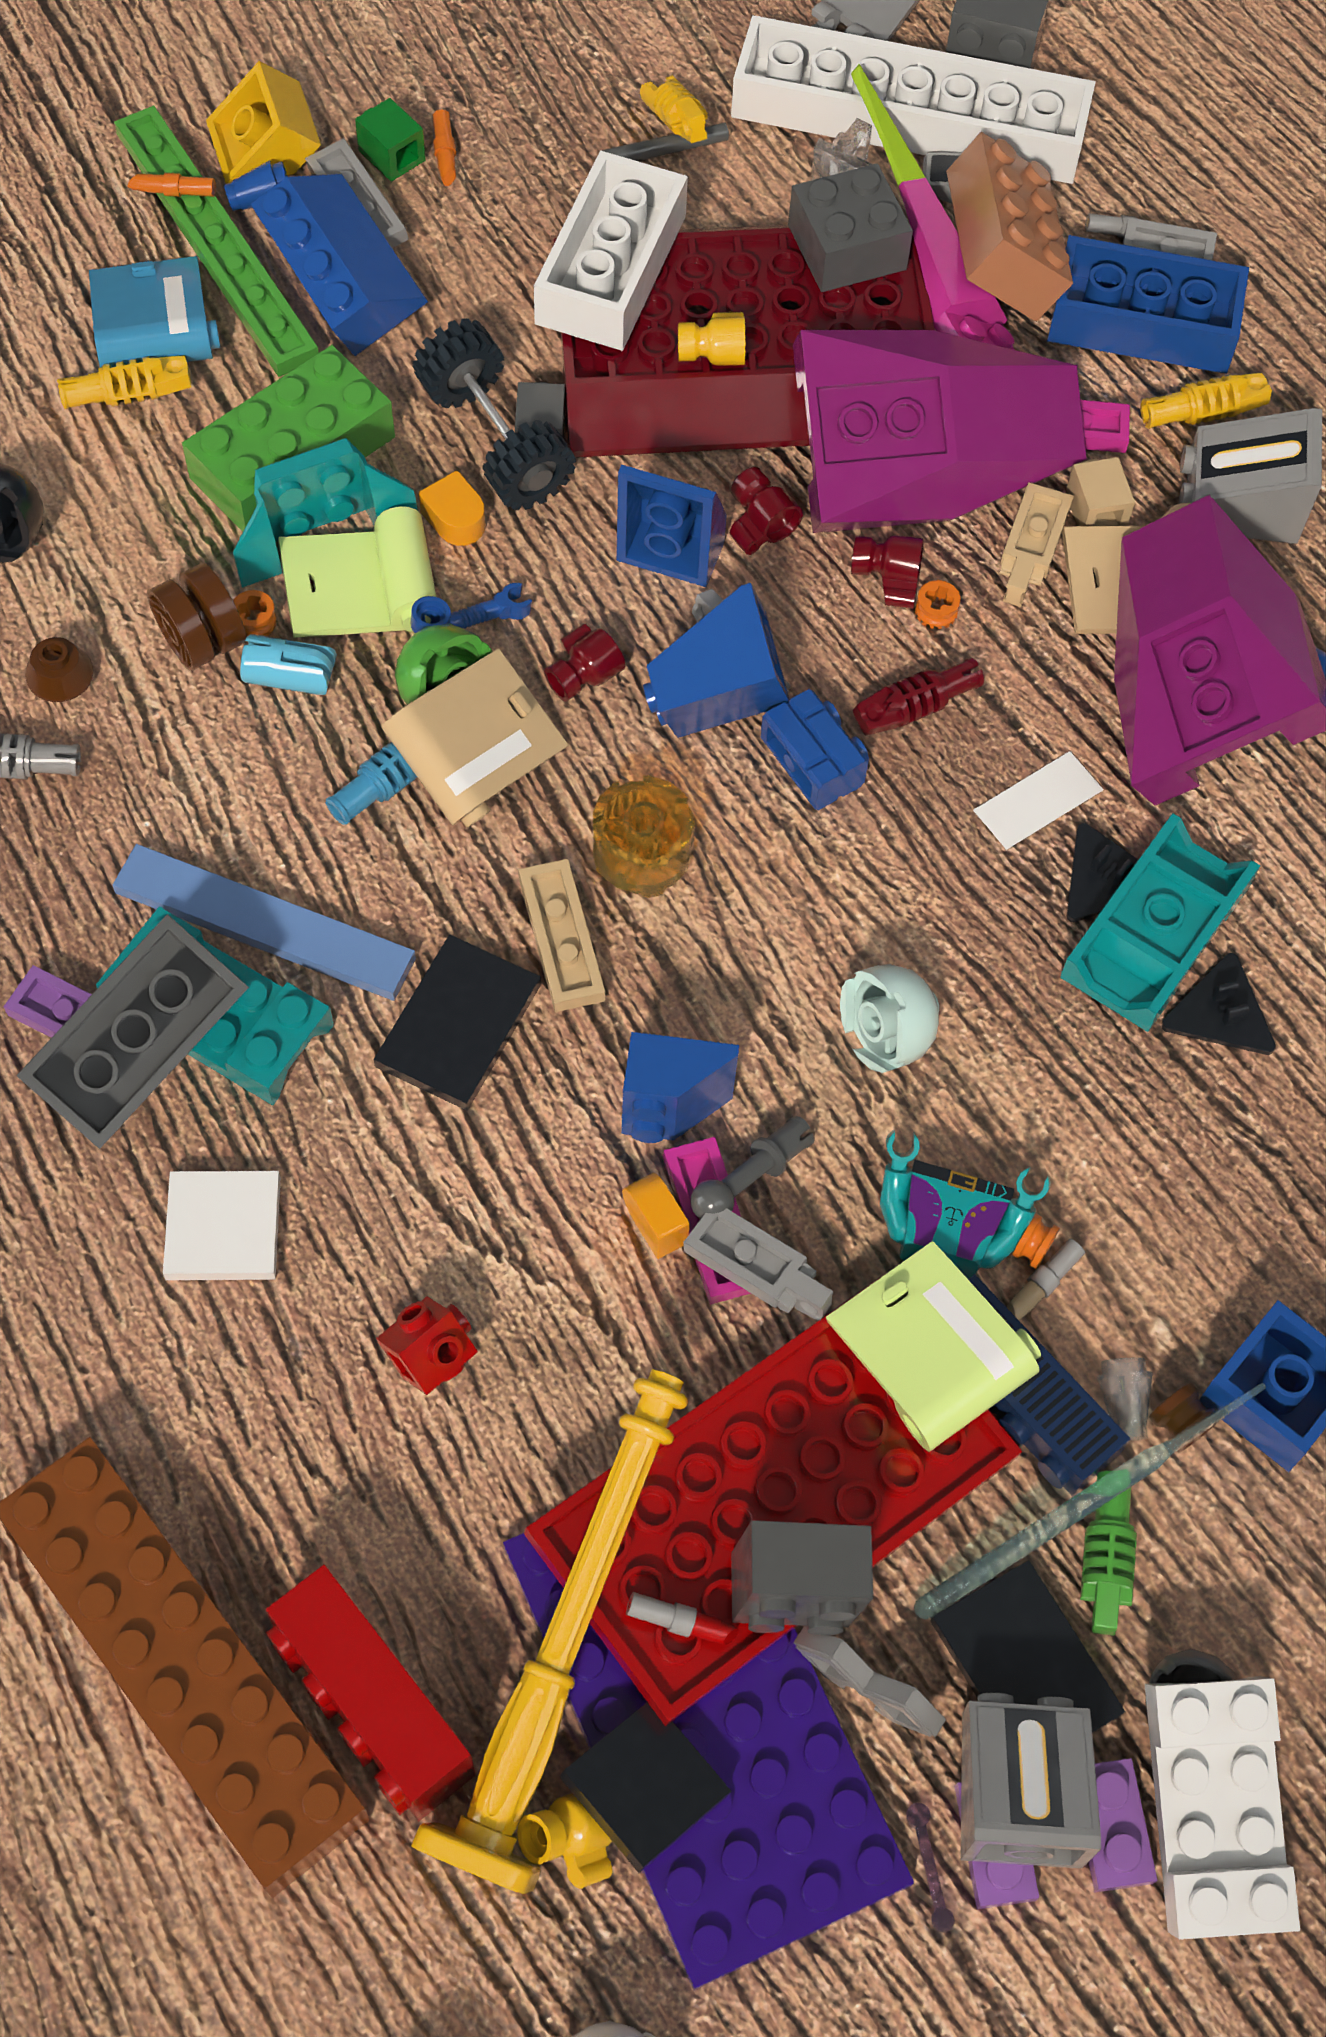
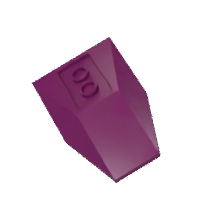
(928, 424)
(1207, 650)

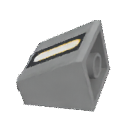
(1258, 471)
(1028, 1783)

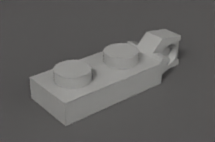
(758, 1263)

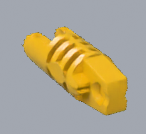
(676, 108)

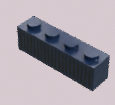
(1056, 1418)

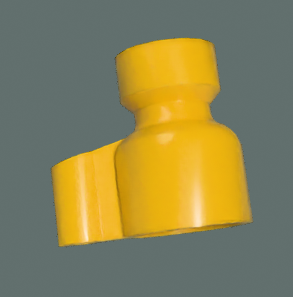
(719, 340)
(569, 1832)

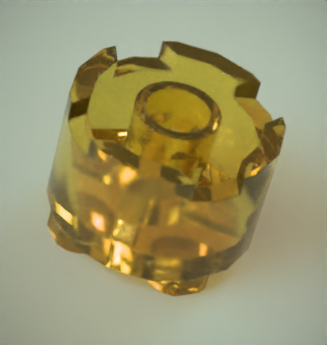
(643, 835)

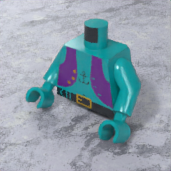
(963, 1214)

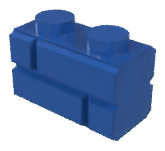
(815, 748)

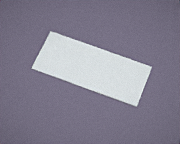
(1038, 800)

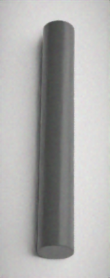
(669, 144)

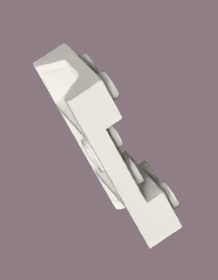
(1220, 1808)

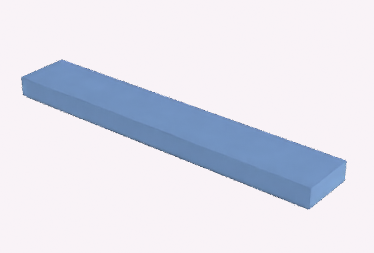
(265, 922)

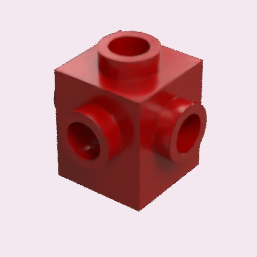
(428, 1343)

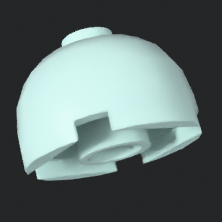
(890, 1014)

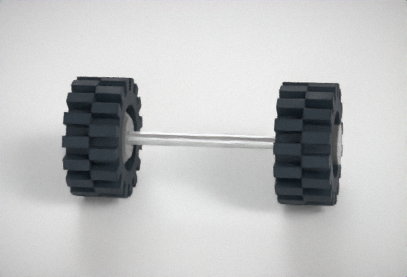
(458, 368)

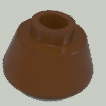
(58, 670)

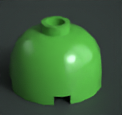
(435, 657)

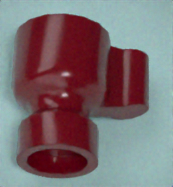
(769, 515)
(896, 561)
(591, 660)

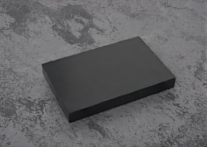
(457, 1022)
(1021, 1645)

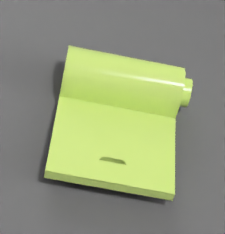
(359, 578)

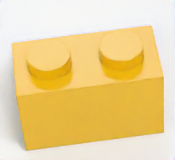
(261, 123)

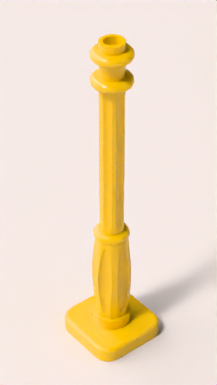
(535, 1709)

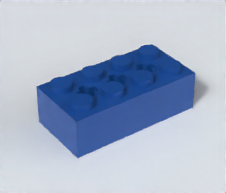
(1150, 305)

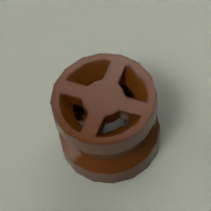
(1181, 1412)

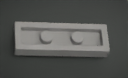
(340, 159)

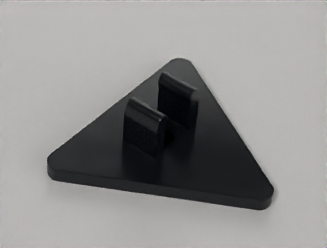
(1096, 873)
(1223, 1011)

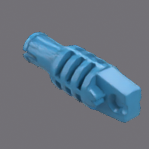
(376, 780)

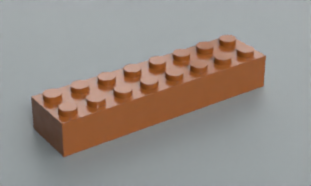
(182, 1667)

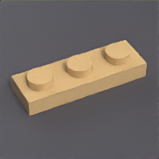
(561, 935)

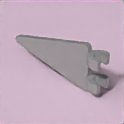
(864, 17)

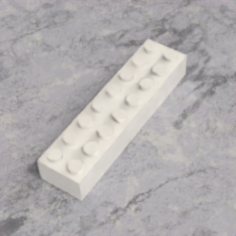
(936, 98)

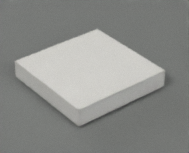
(222, 1225)

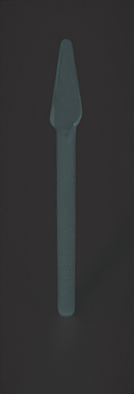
(1067, 1514)

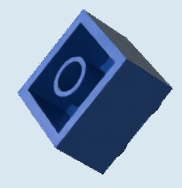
(1292, 1408)

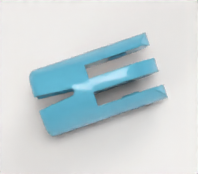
(287, 664)

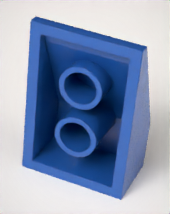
(668, 526)

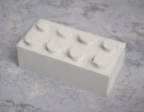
(610, 250)

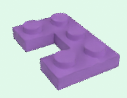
(1120, 1864)

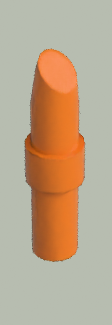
(444, 146)
(173, 184)

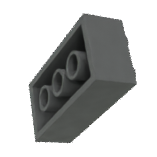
(132, 1031)

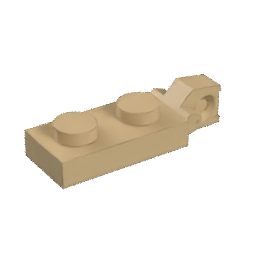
(1033, 539)

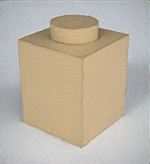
(1100, 493)

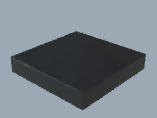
(645, 1786)

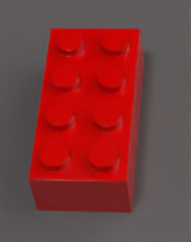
(371, 1692)

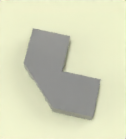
(892, 1698)

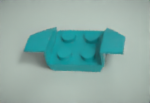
(309, 493)

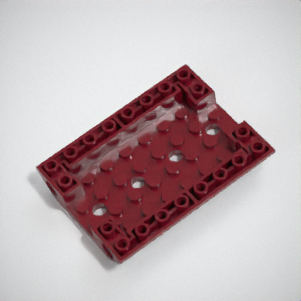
(656, 404)

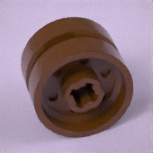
(197, 616)

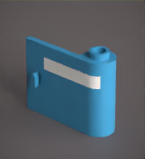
(151, 312)

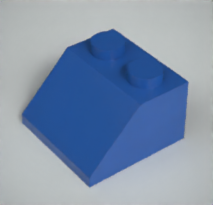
(674, 1084)

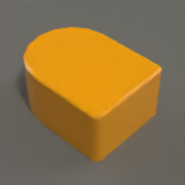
(453, 509)
(656, 1214)

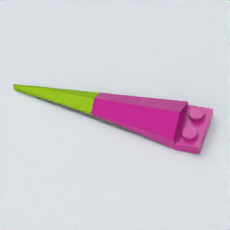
(955, 302)

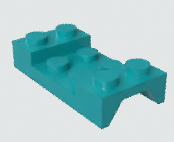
(1157, 925)
(260, 1031)

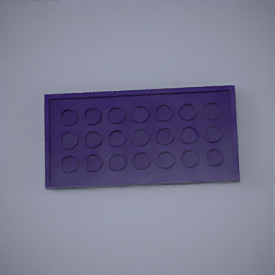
(793, 1837)

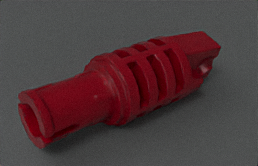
(915, 697)

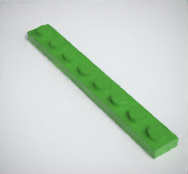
(220, 246)

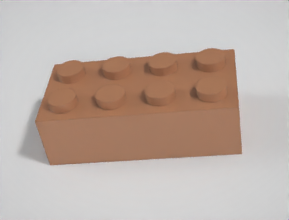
(1009, 226)

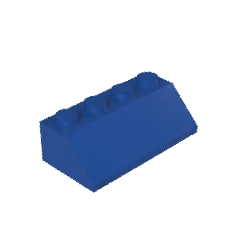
(339, 257)

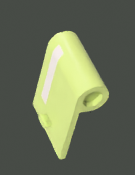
(935, 1345)

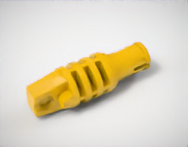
(136, 380)
(1208, 400)

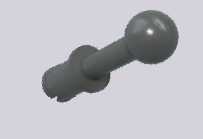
(768, 1157)

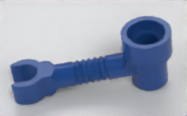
(498, 607)

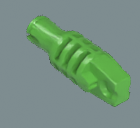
(1109, 1562)

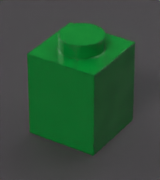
(390, 139)

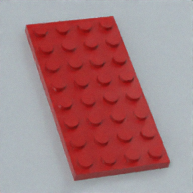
(781, 1443)

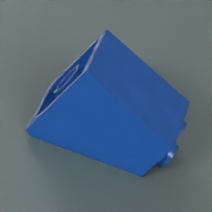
(718, 669)

